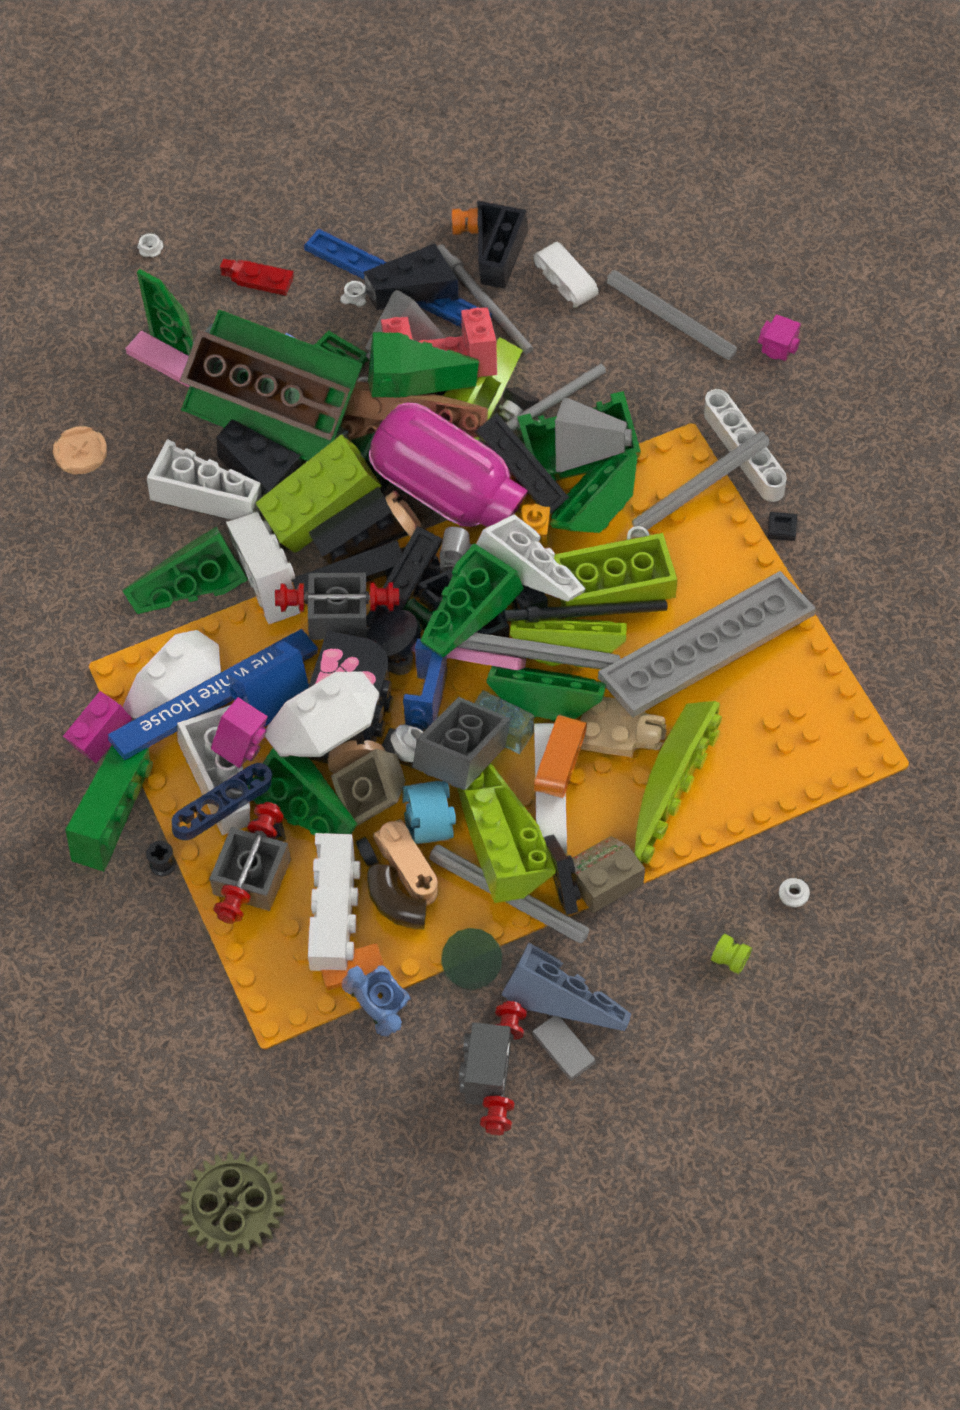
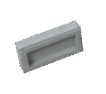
(564, 1047)

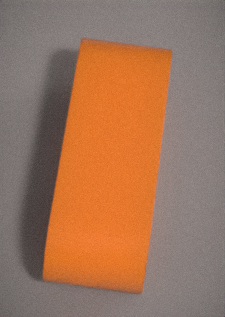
(560, 756)

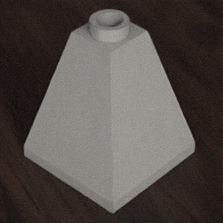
(403, 306)
(587, 435)

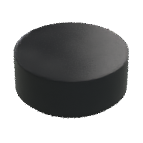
(366, 852)

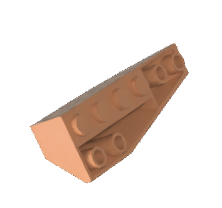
(367, 412)

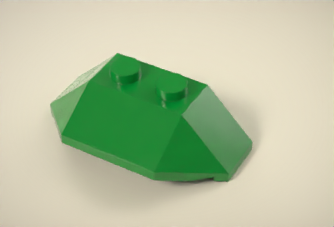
(598, 495)
(546, 692)

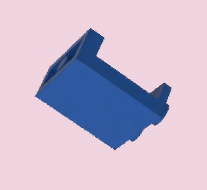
(272, 683)
(424, 709)

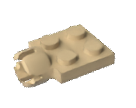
(617, 732)

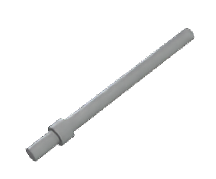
(457, 267)
(557, 396)

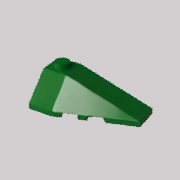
(194, 570)

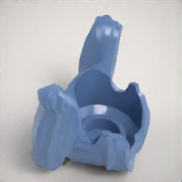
(365, 990)

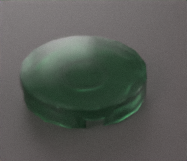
(471, 958)

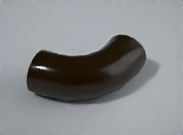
(391, 901)

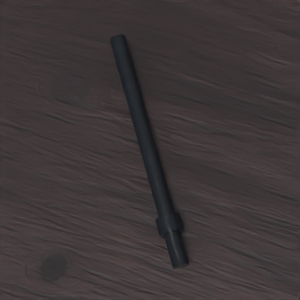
(533, 613)

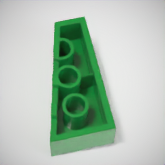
(106, 807)

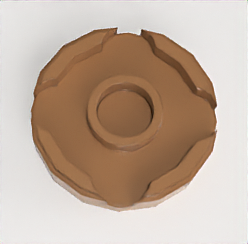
(348, 753)

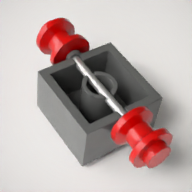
(336, 602)
(250, 866)
(486, 1066)

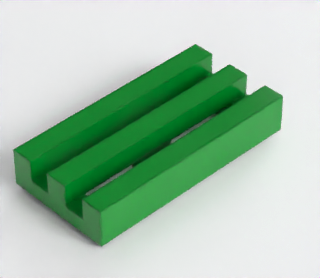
(322, 343)

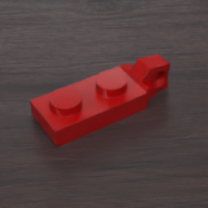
(258, 276)

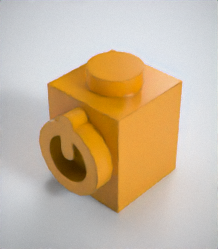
(539, 519)

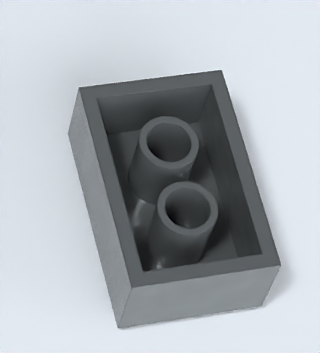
(461, 743)

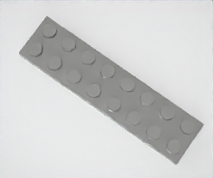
(706, 643)

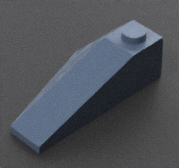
(546, 989)

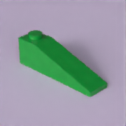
(164, 314)
(412, 368)
(476, 595)
(304, 796)

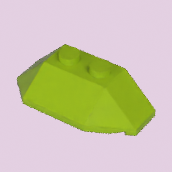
(573, 633)

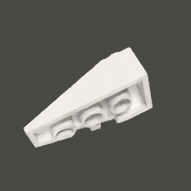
(520, 548)

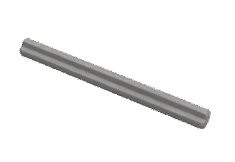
(671, 315)
(702, 481)
(539, 651)
(528, 905)

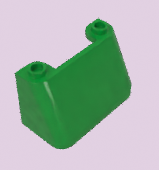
(541, 442)

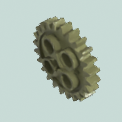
(255, 1220)

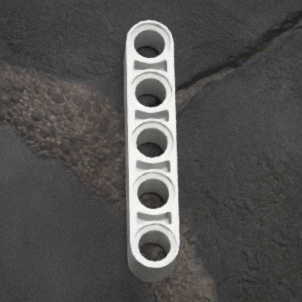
(733, 431)
(549, 809)

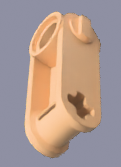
(404, 855)

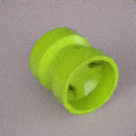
(731, 954)

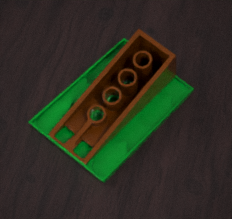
(292, 387)

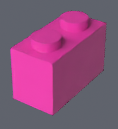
(94, 724)
(239, 733)

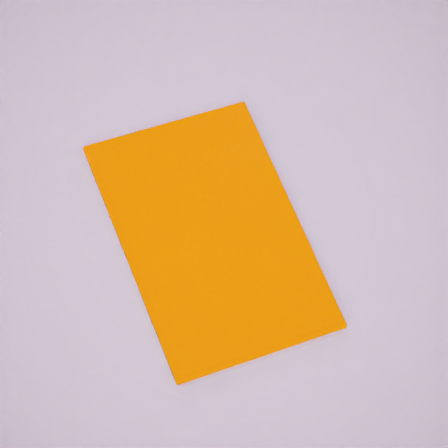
(787, 743)

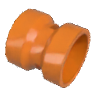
(459, 224)

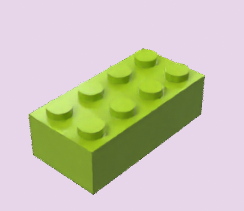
(317, 492)
(622, 571)

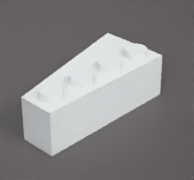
(201, 485)
(263, 563)
(208, 767)
(333, 902)

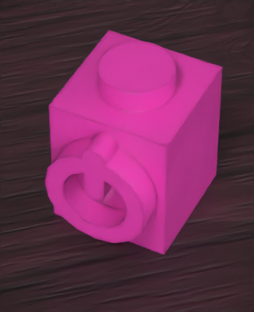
(780, 337)

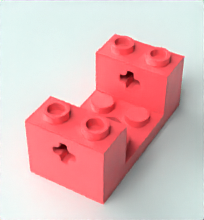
(476, 340)

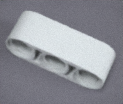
(566, 273)

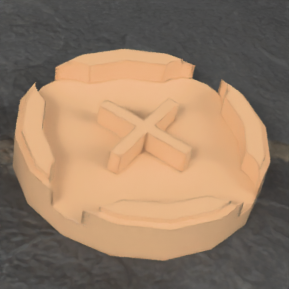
(80, 450)
(403, 513)

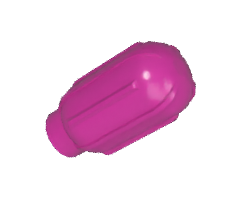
(444, 467)

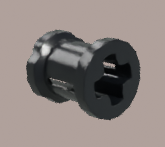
(161, 867)

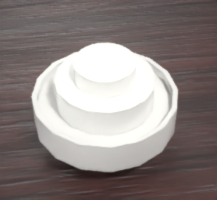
(404, 741)

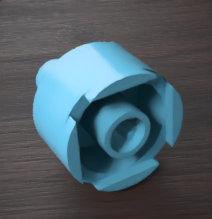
(428, 812)

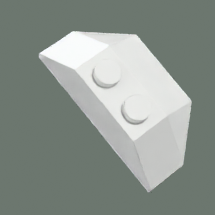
(176, 668)
(323, 715)

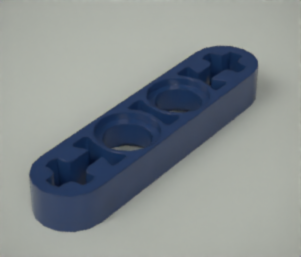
(218, 797)

